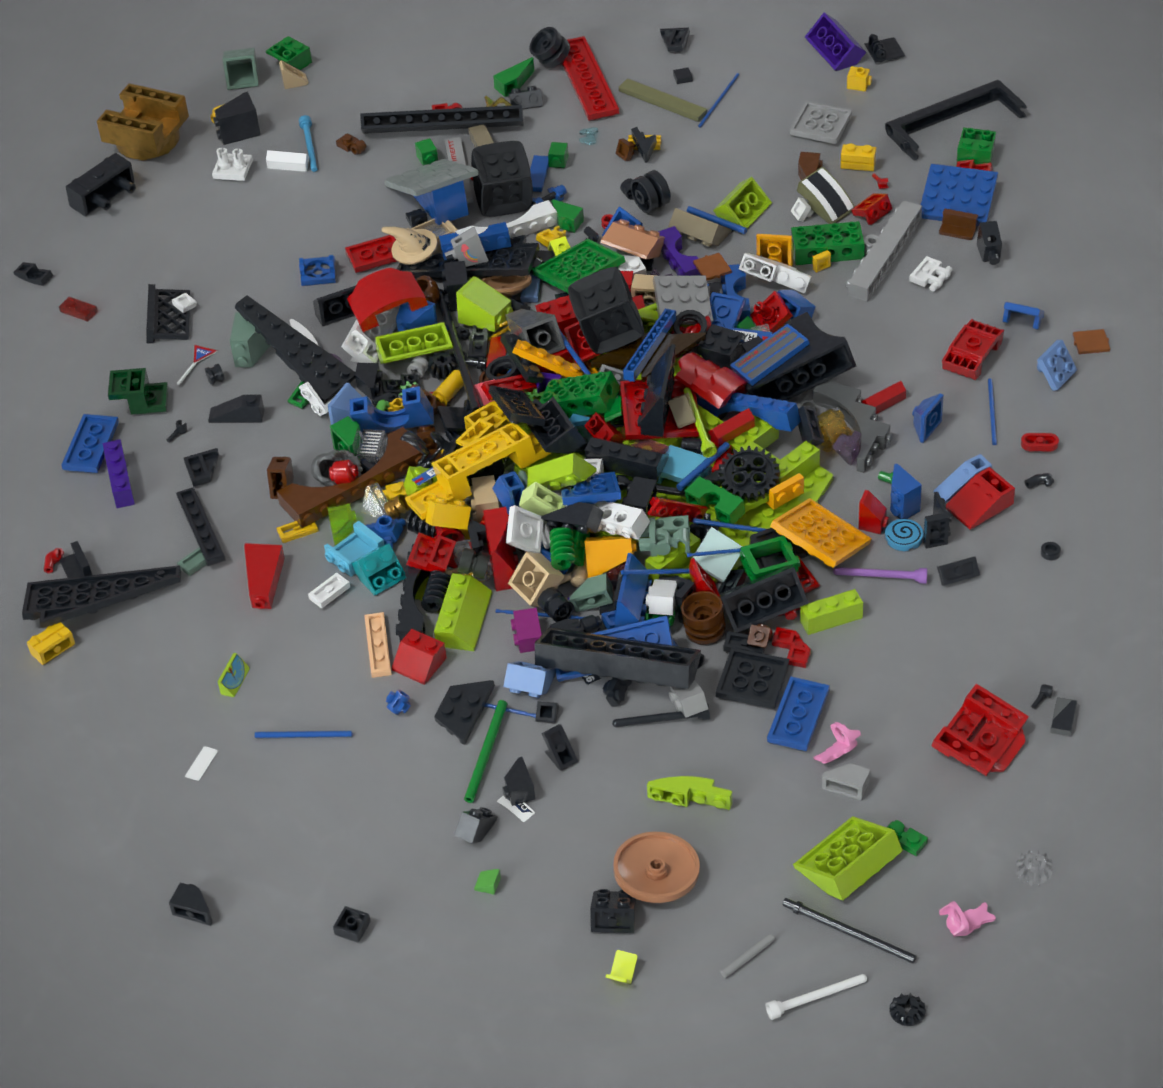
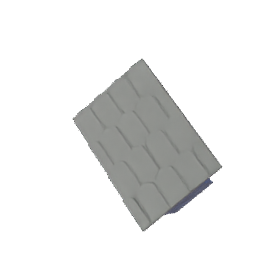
(437, 188)

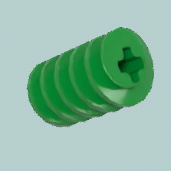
(562, 548)

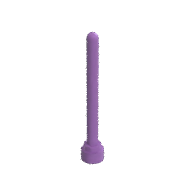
(919, 575)

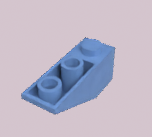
(961, 477)

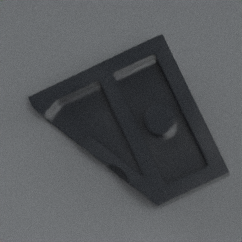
(675, 38)

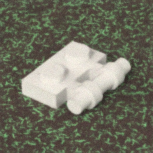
(925, 273)

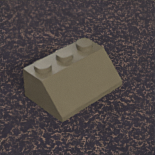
(698, 228)

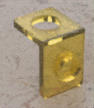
(490, 103)

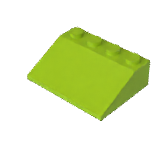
(849, 856)

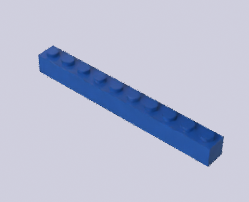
(649, 345)

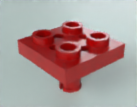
(770, 310)

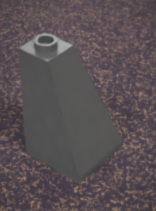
(536, 328)

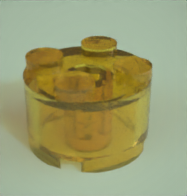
(832, 426)

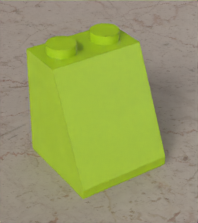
(482, 305)

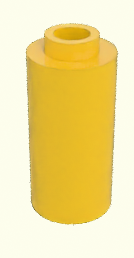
(449, 387)

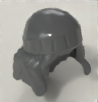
(322, 463)

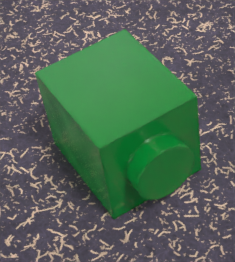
(426, 151)
(558, 155)

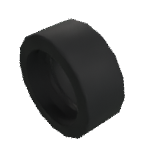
(689, 315)
(500, 364)

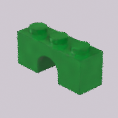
(704, 493)

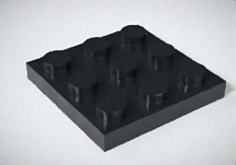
(752, 678)

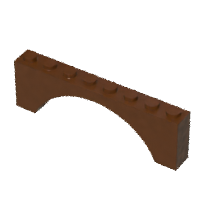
(310, 503)

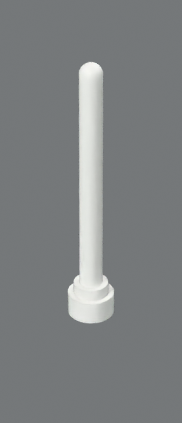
(776, 1008)

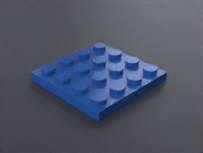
(958, 190)

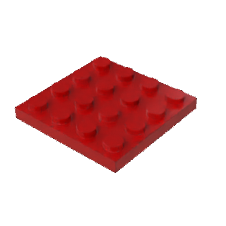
(632, 398)

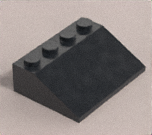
(657, 395)

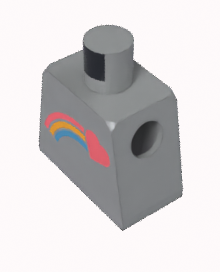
(467, 248)

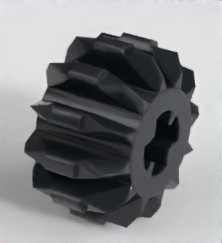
(442, 365)

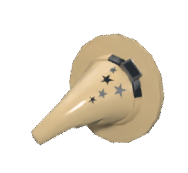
(411, 245)

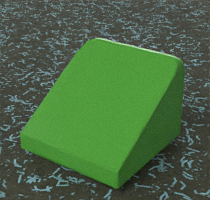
(488, 881)

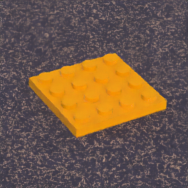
(821, 533)

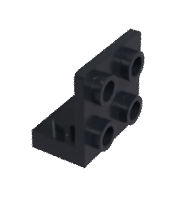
(454, 416)
(937, 525)
(612, 912)

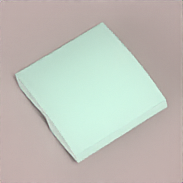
(718, 564)

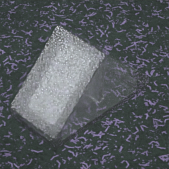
(374, 501)

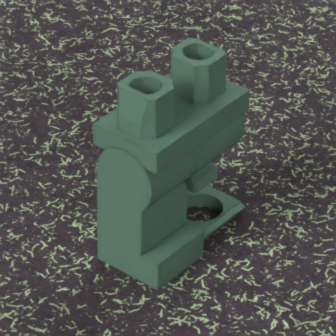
(664, 534)

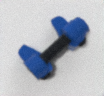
(554, 193)

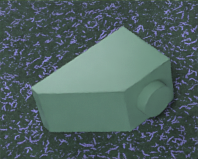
(593, 593)

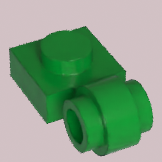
(910, 841)

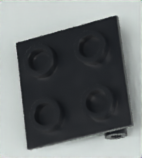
(883, 49)

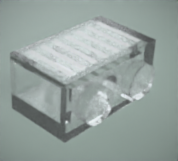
(372, 445)

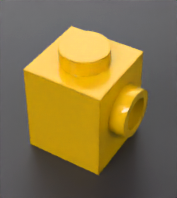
(858, 78)

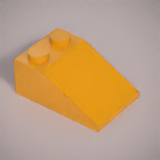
(775, 248)

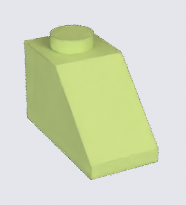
(540, 500)

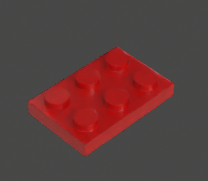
(371, 253)

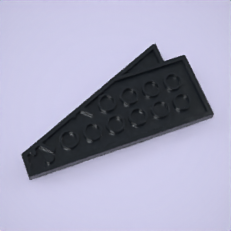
(503, 262)
(71, 597)

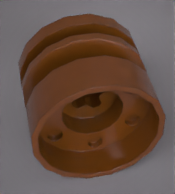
(703, 617)

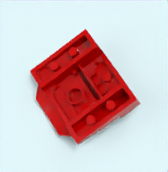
(383, 292)
(709, 379)
(983, 732)

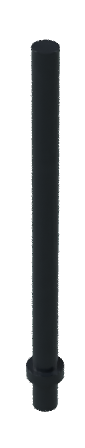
(798, 907)

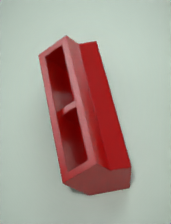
(887, 397)
(732, 427)

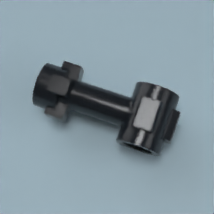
(480, 363)

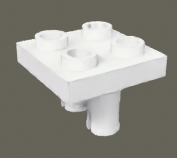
(232, 166)

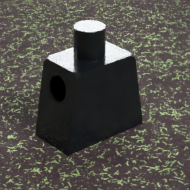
(989, 250)

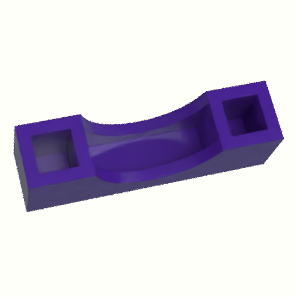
(670, 250)
(118, 473)

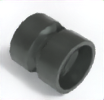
(474, 563)

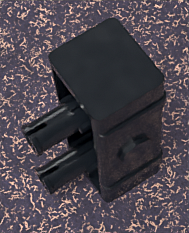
(101, 184)

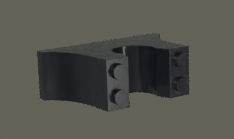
(815, 364)

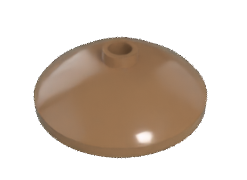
(508, 285)

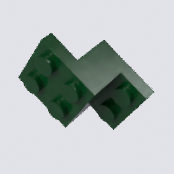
(140, 394)

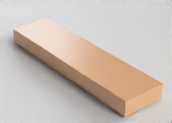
(377, 645)

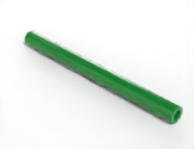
(485, 751)

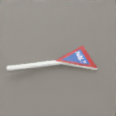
(199, 354)

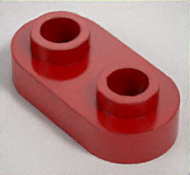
(1039, 442)

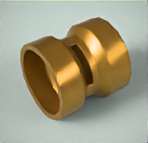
(396, 507)

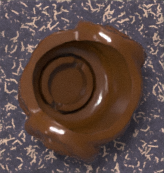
(429, 288)

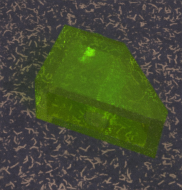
(341, 521)

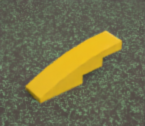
(482, 428)

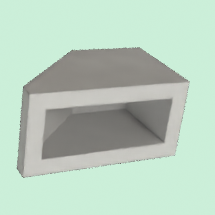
(847, 780)

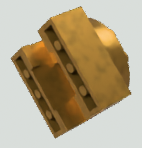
(146, 124)

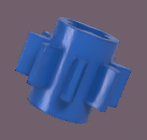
(398, 702)

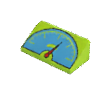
(233, 676)

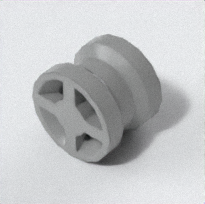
(418, 366)

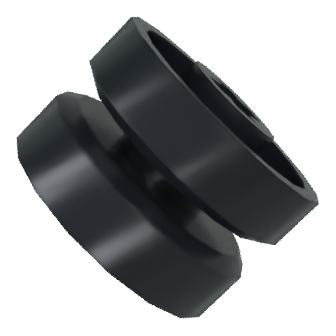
(549, 47)
(650, 191)

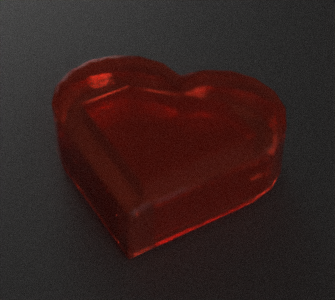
(613, 573)

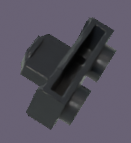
(615, 690)

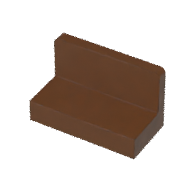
(958, 224)

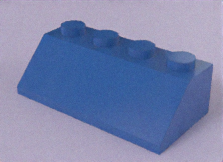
(632, 594)

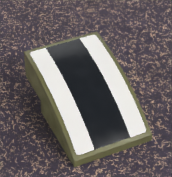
(825, 196)

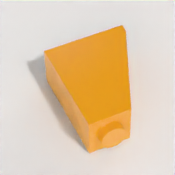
(607, 552)

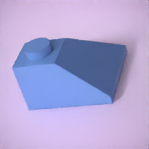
(340, 404)

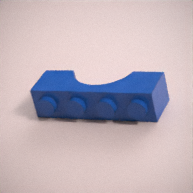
(493, 238)
(733, 284)

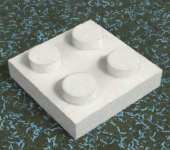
(524, 529)

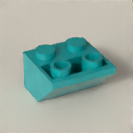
(379, 569)

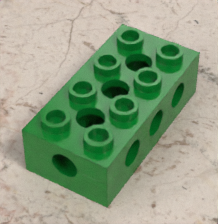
(840, 239)
(583, 393)

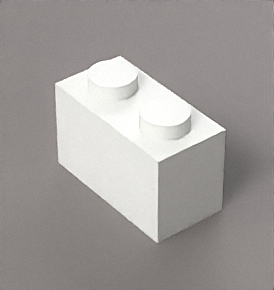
(662, 597)

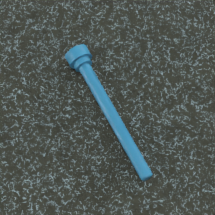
(305, 123)

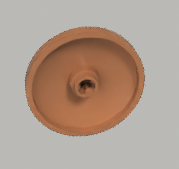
(656, 867)

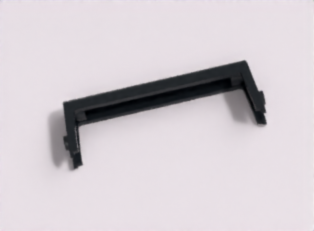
(900, 127)

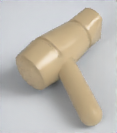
(577, 576)

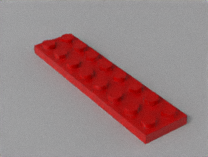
(589, 81)

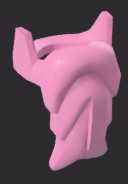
(842, 746)
(965, 922)

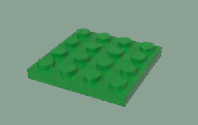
(577, 263)

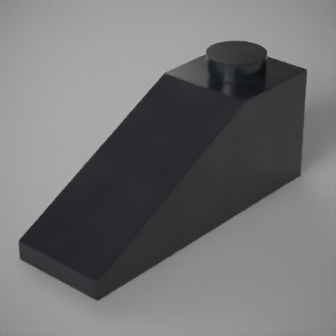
(239, 410)

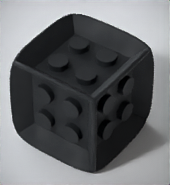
(503, 178)
(605, 310)

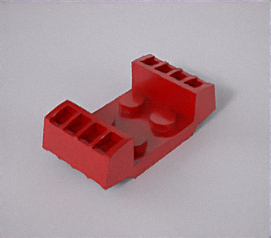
(971, 348)

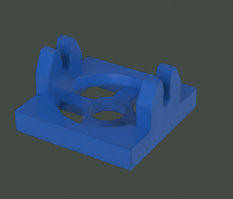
(317, 279)
(1038, 313)

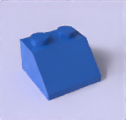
(904, 494)

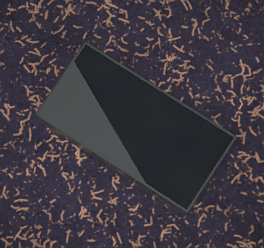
(1063, 716)

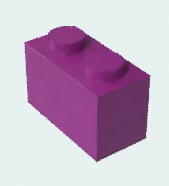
(527, 629)

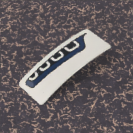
(521, 810)

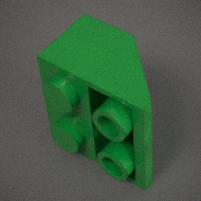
(291, 52)
(976, 145)

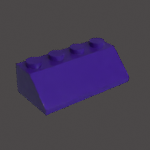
(834, 43)

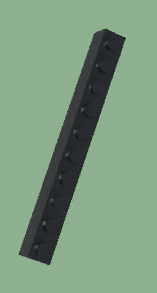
(441, 119)

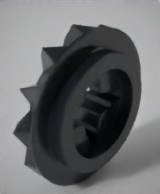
(915, 1014)

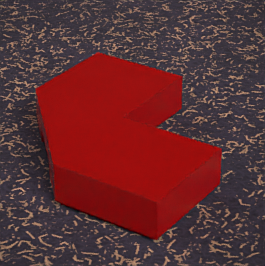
(790, 639)

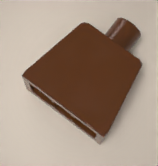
(279, 471)

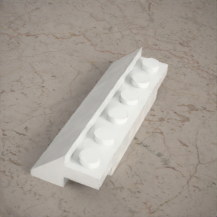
(362, 344)

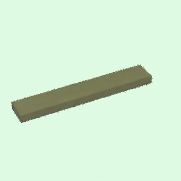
(663, 100)

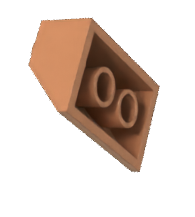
(633, 239)

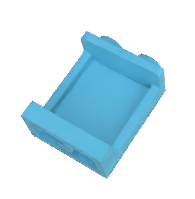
(681, 463)
(352, 548)

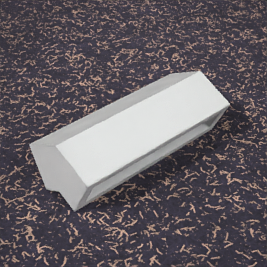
(287, 161)

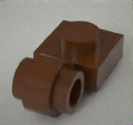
(349, 142)

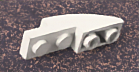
(775, 271)

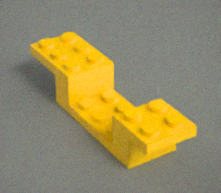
(455, 467)

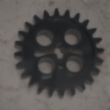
(749, 473)

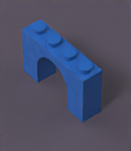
(416, 412)

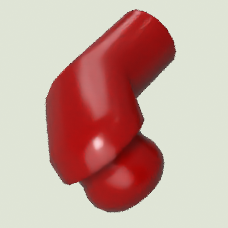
(52, 558)

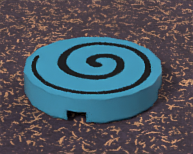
(904, 534)

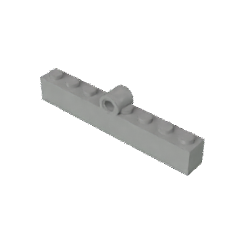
(883, 250)

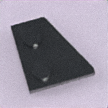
(201, 466)

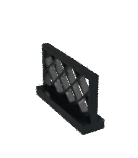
(153, 317)

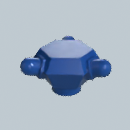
(388, 528)

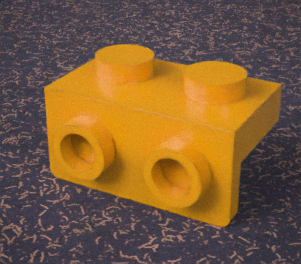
(786, 491)

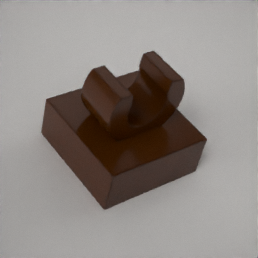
(625, 149)

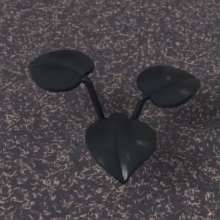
(413, 439)

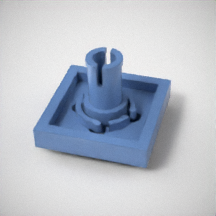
(1052, 364)

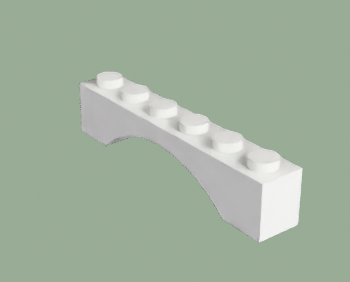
(536, 219)

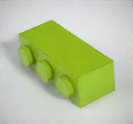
(831, 612)

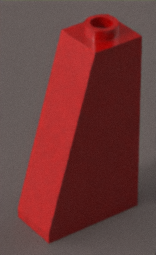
(263, 572)

